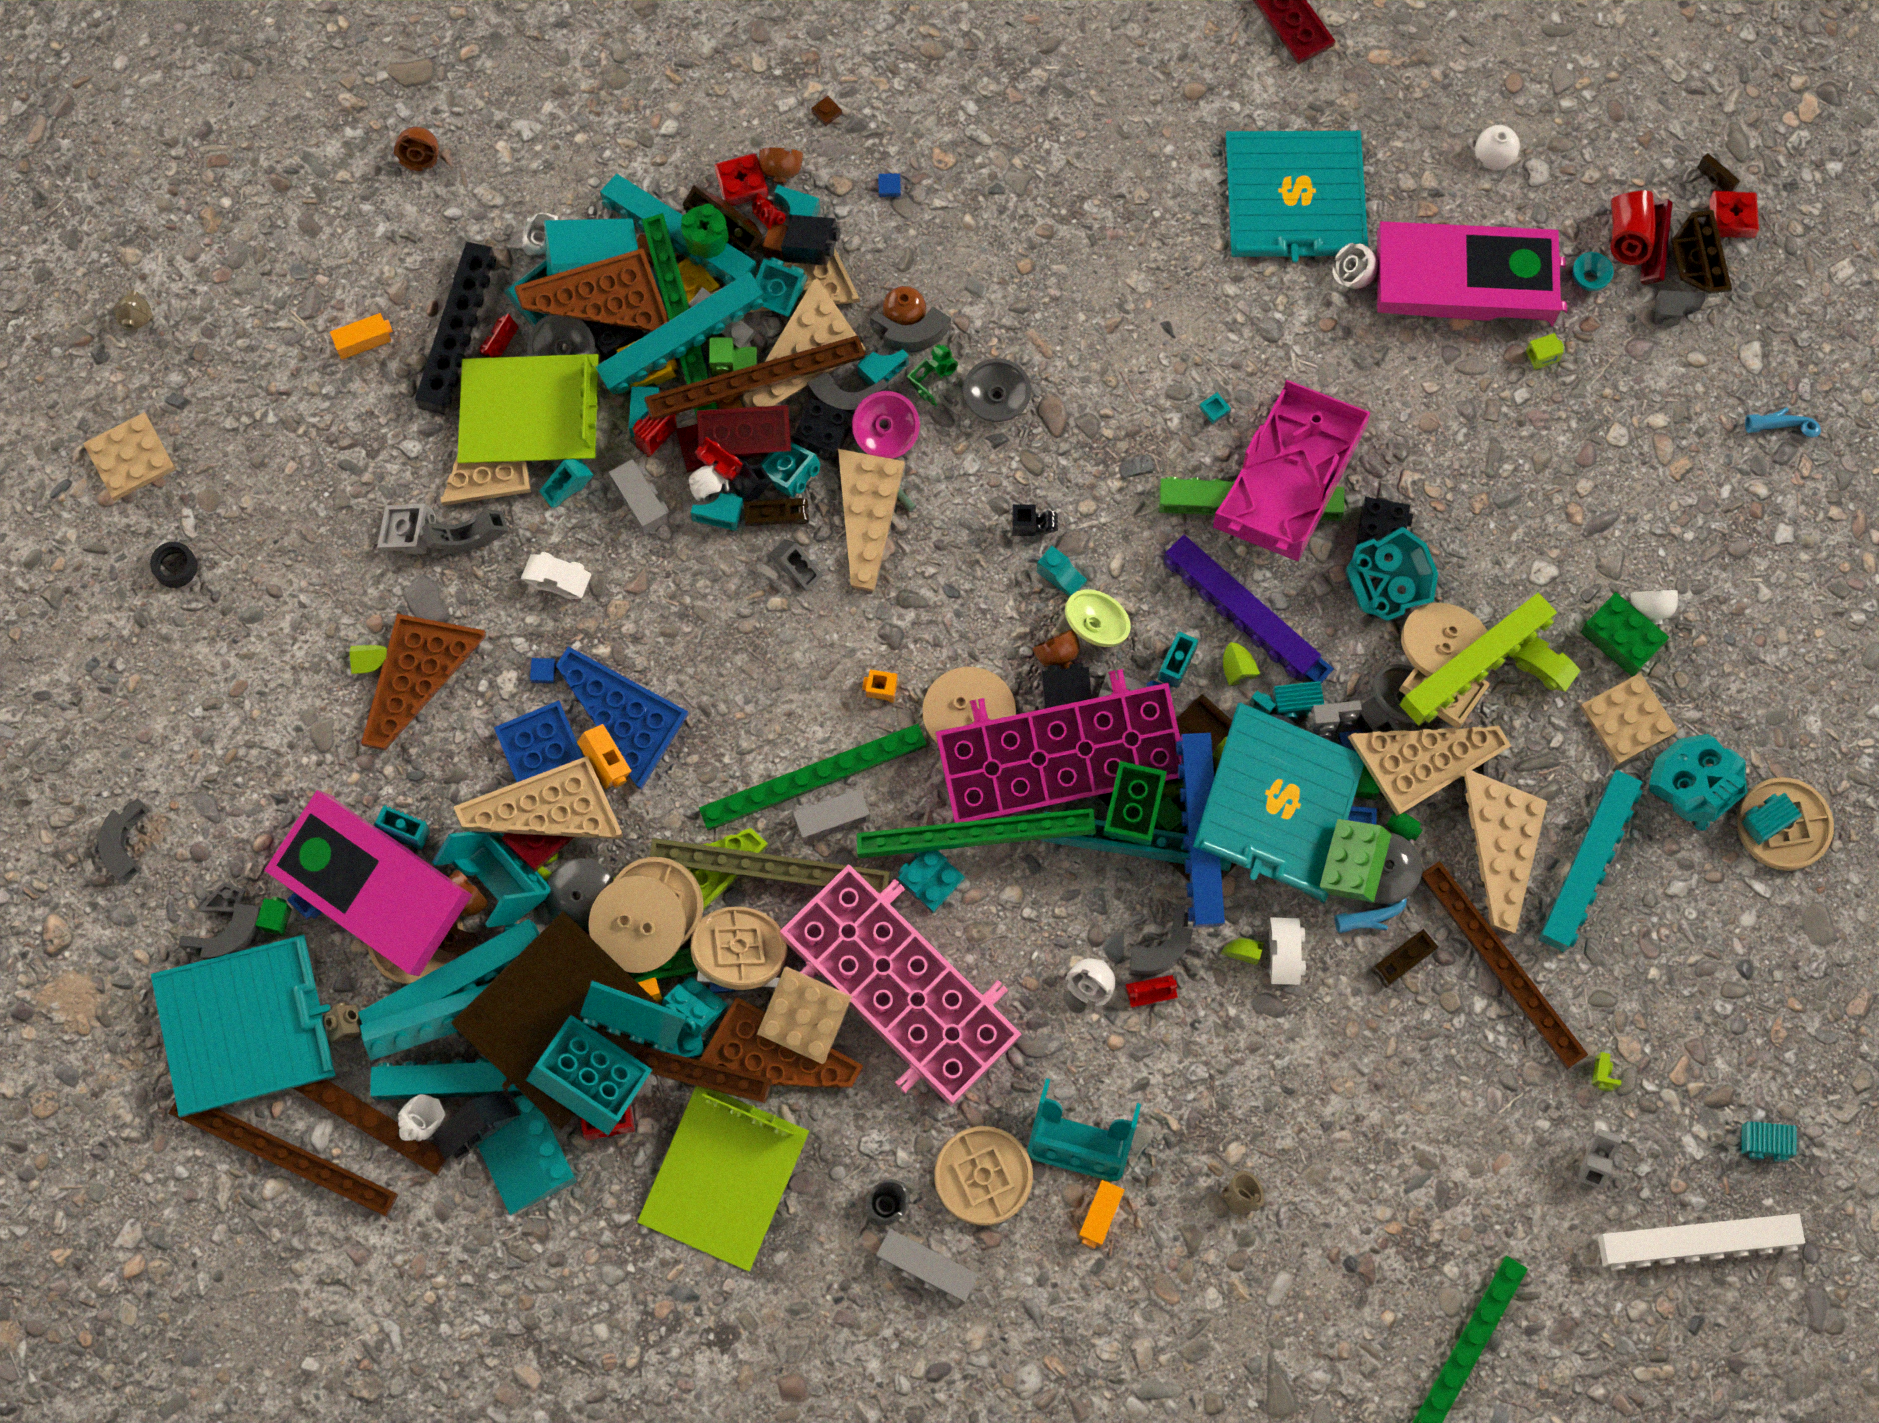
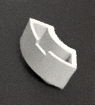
(556, 575)
(1285, 951)

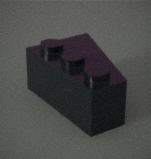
(475, 1123)

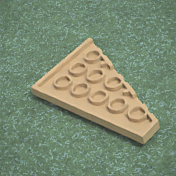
(811, 325)
(485, 481)
(1419, 763)
(551, 803)
(1506, 836)

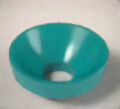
(1596, 264)

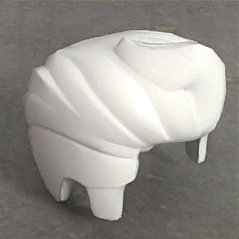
(534, 234)
(706, 481)
(420, 1118)

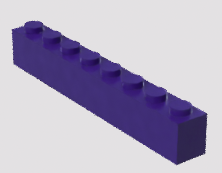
(1241, 608)

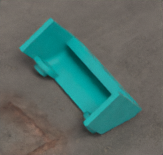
(499, 870)
(1079, 1145)

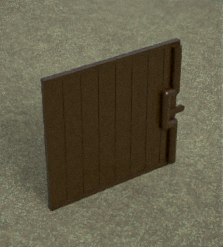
(533, 999)

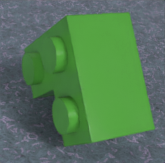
(727, 358)

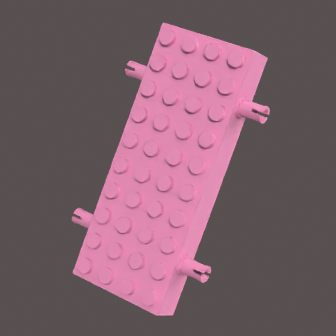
(901, 985)

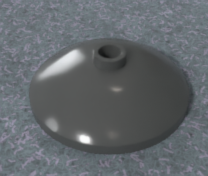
(555, 331)
(997, 378)
(1386, 690)
(1405, 875)
(581, 876)

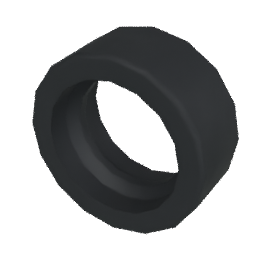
(178, 580)

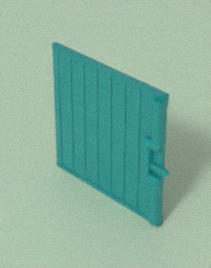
(242, 1025)

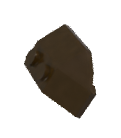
(742, 231)
(1701, 254)

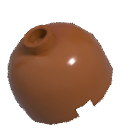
(416, 148)
(780, 163)
(904, 306)
(1058, 650)
(476, 902)

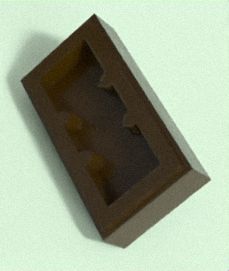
(1718, 173)
(458, 941)

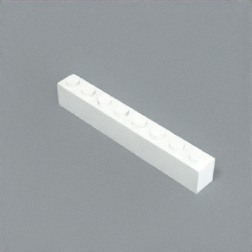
(1701, 1240)

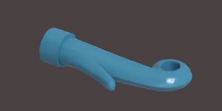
(1756, 423)
(1368, 919)

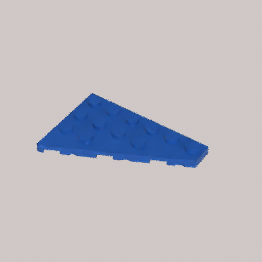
(633, 716)

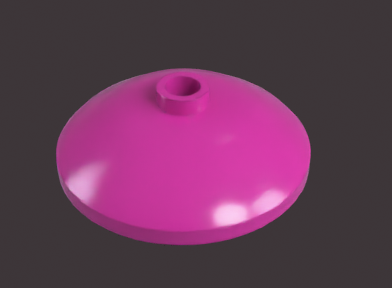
(901, 425)

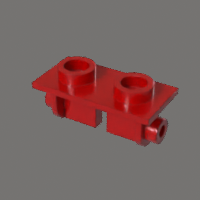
(767, 212)
(502, 335)
(727, 464)
(1152, 991)

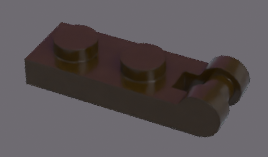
(775, 512)
(1405, 957)

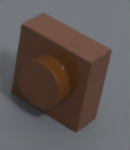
(826, 110)

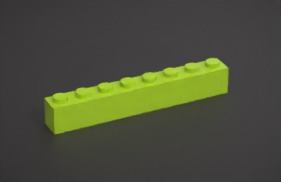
(1478, 659)

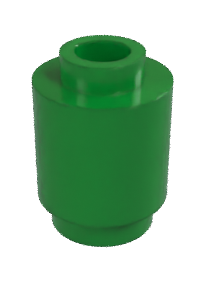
(1404, 826)

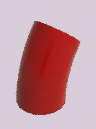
(1633, 227)

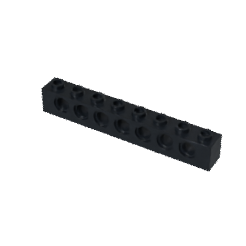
(473, 256)

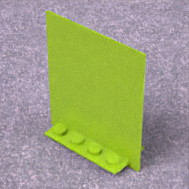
(528, 408)
(723, 1177)

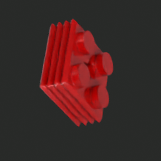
(745, 168)
(1740, 203)
(652, 434)

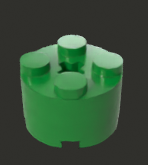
(704, 231)

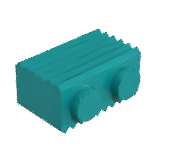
(1178, 659)
(1297, 699)
(1771, 818)
(402, 827)
(1769, 1140)

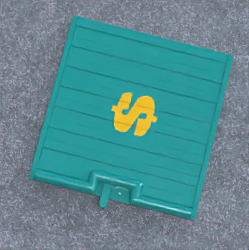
(1295, 192)
(1278, 799)

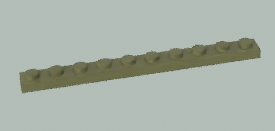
(759, 864)

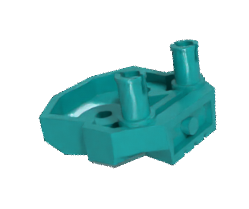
(1409, 567)
(1709, 788)

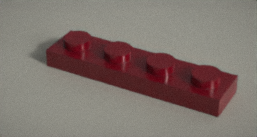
(1654, 268)

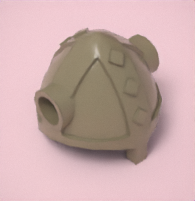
(132, 311)
(1243, 1193)

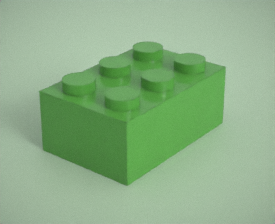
(1355, 860)

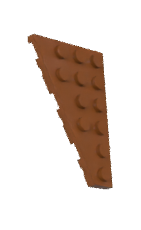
(606, 292)
(416, 666)

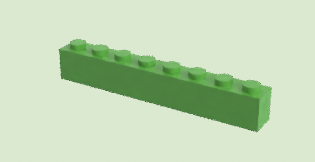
(1205, 497)

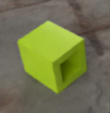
(1545, 351)

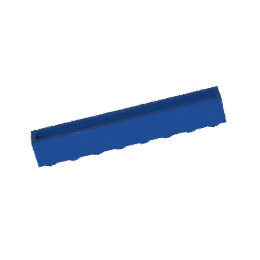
(1202, 867)

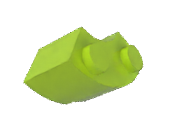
(1552, 669)

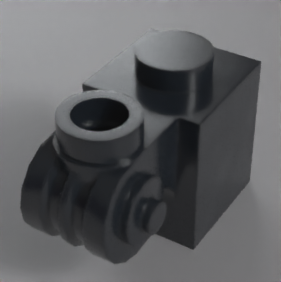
(751, 480)
(1027, 522)

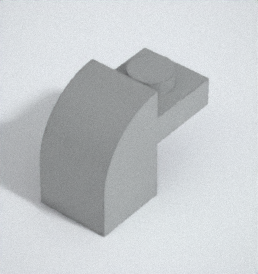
(1599, 1158)

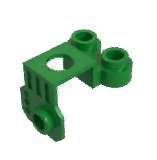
(941, 365)

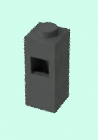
(1374, 718)

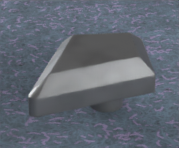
(223, 899)

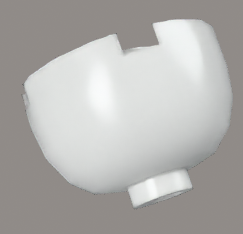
(1497, 147)
(1355, 266)
(1655, 604)
(1092, 981)

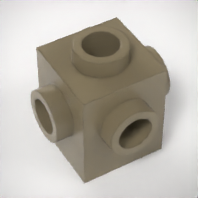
(342, 1022)

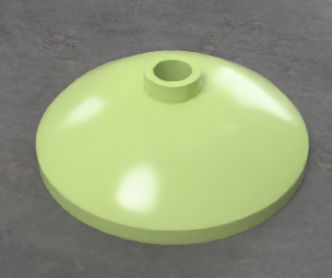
(1097, 618)

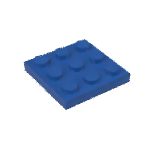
(538, 741)

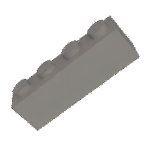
(927, 1267)

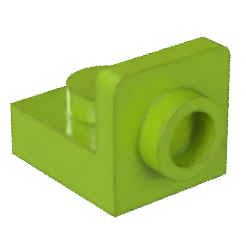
(1602, 1069)

